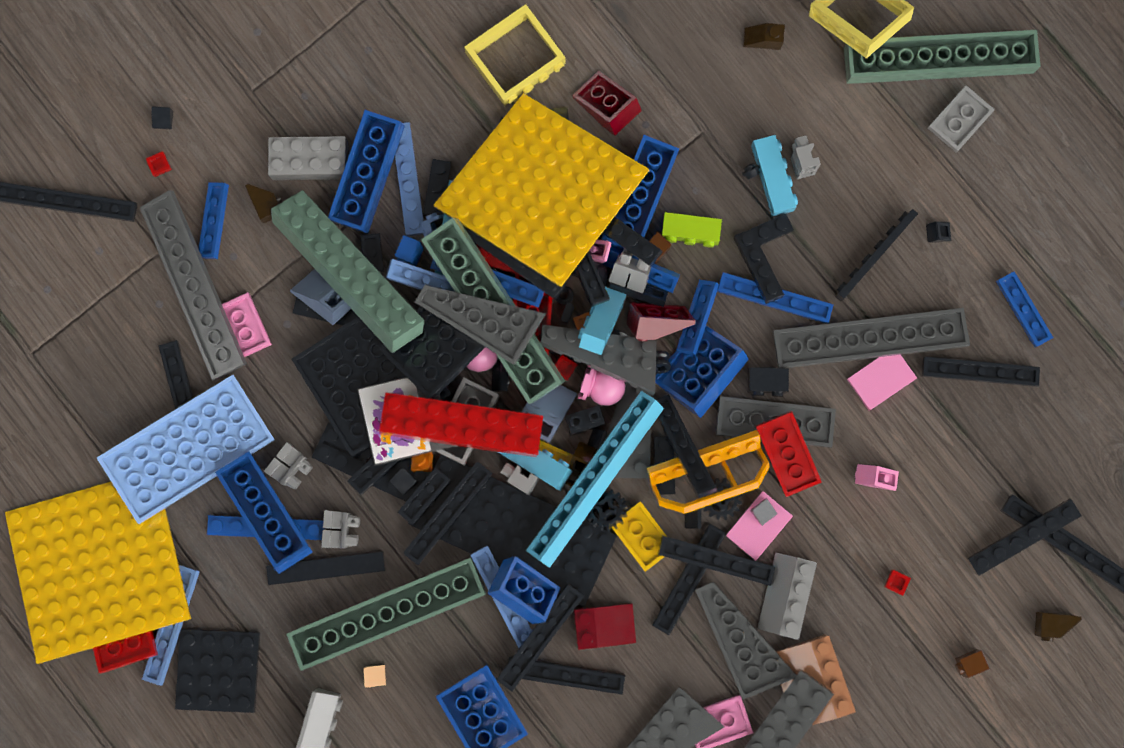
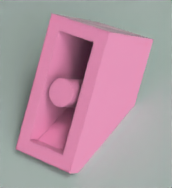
(600, 251)
(876, 477)

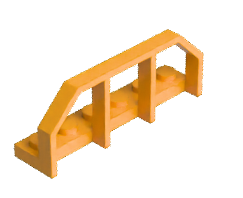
(710, 456)

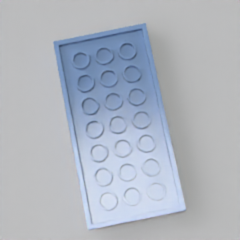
(184, 449)

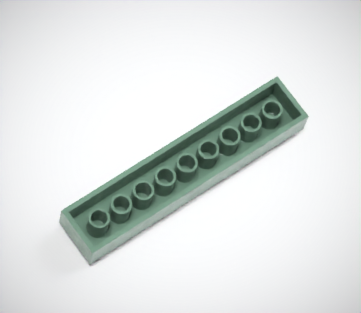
(946, 57)
(347, 271)
(472, 275)
(386, 614)

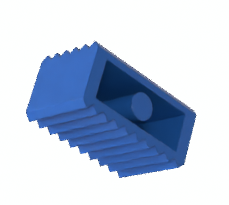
(409, 251)

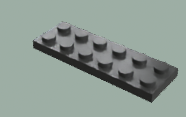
(741, 416)
(792, 714)

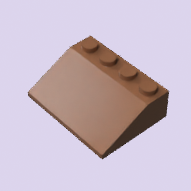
(820, 662)

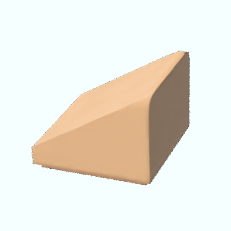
(374, 676)

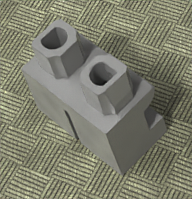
(802, 159)
(627, 265)
(282, 472)
(518, 480)
(341, 538)

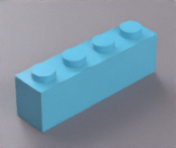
(774, 176)
(601, 322)
(544, 467)

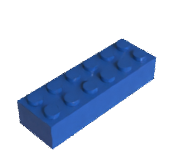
(366, 171)
(642, 203)
(263, 512)

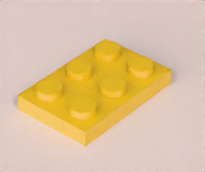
(641, 536)

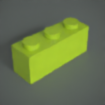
(691, 229)

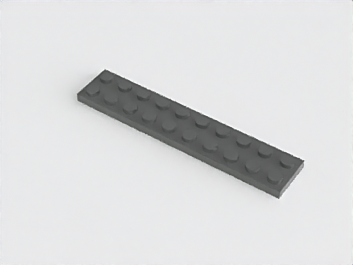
(193, 285)
(871, 338)

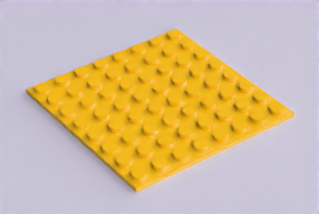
(541, 189)
(93, 571)

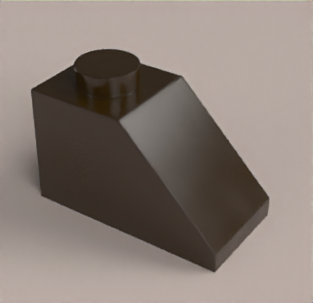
(764, 36)
(263, 202)
(579, 461)
(1054, 625)

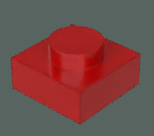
(158, 164)
(565, 367)
(897, 582)

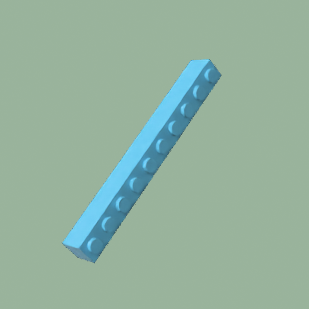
(595, 479)

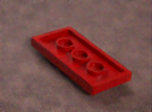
(788, 453)

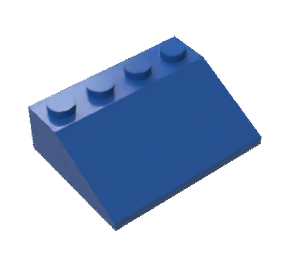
(702, 377)
(481, 712)

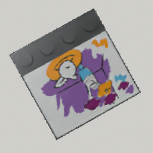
(391, 448)

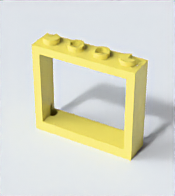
(498, 31)
(851, 35)

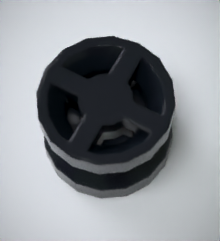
(662, 362)

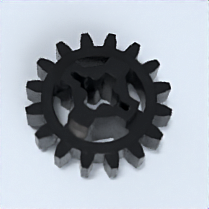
(723, 508)
(604, 518)

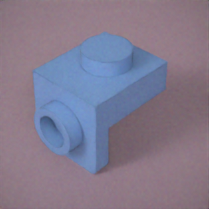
(429, 224)

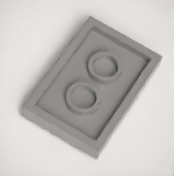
(961, 119)

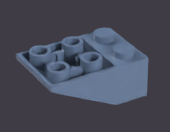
(320, 297)
(553, 409)

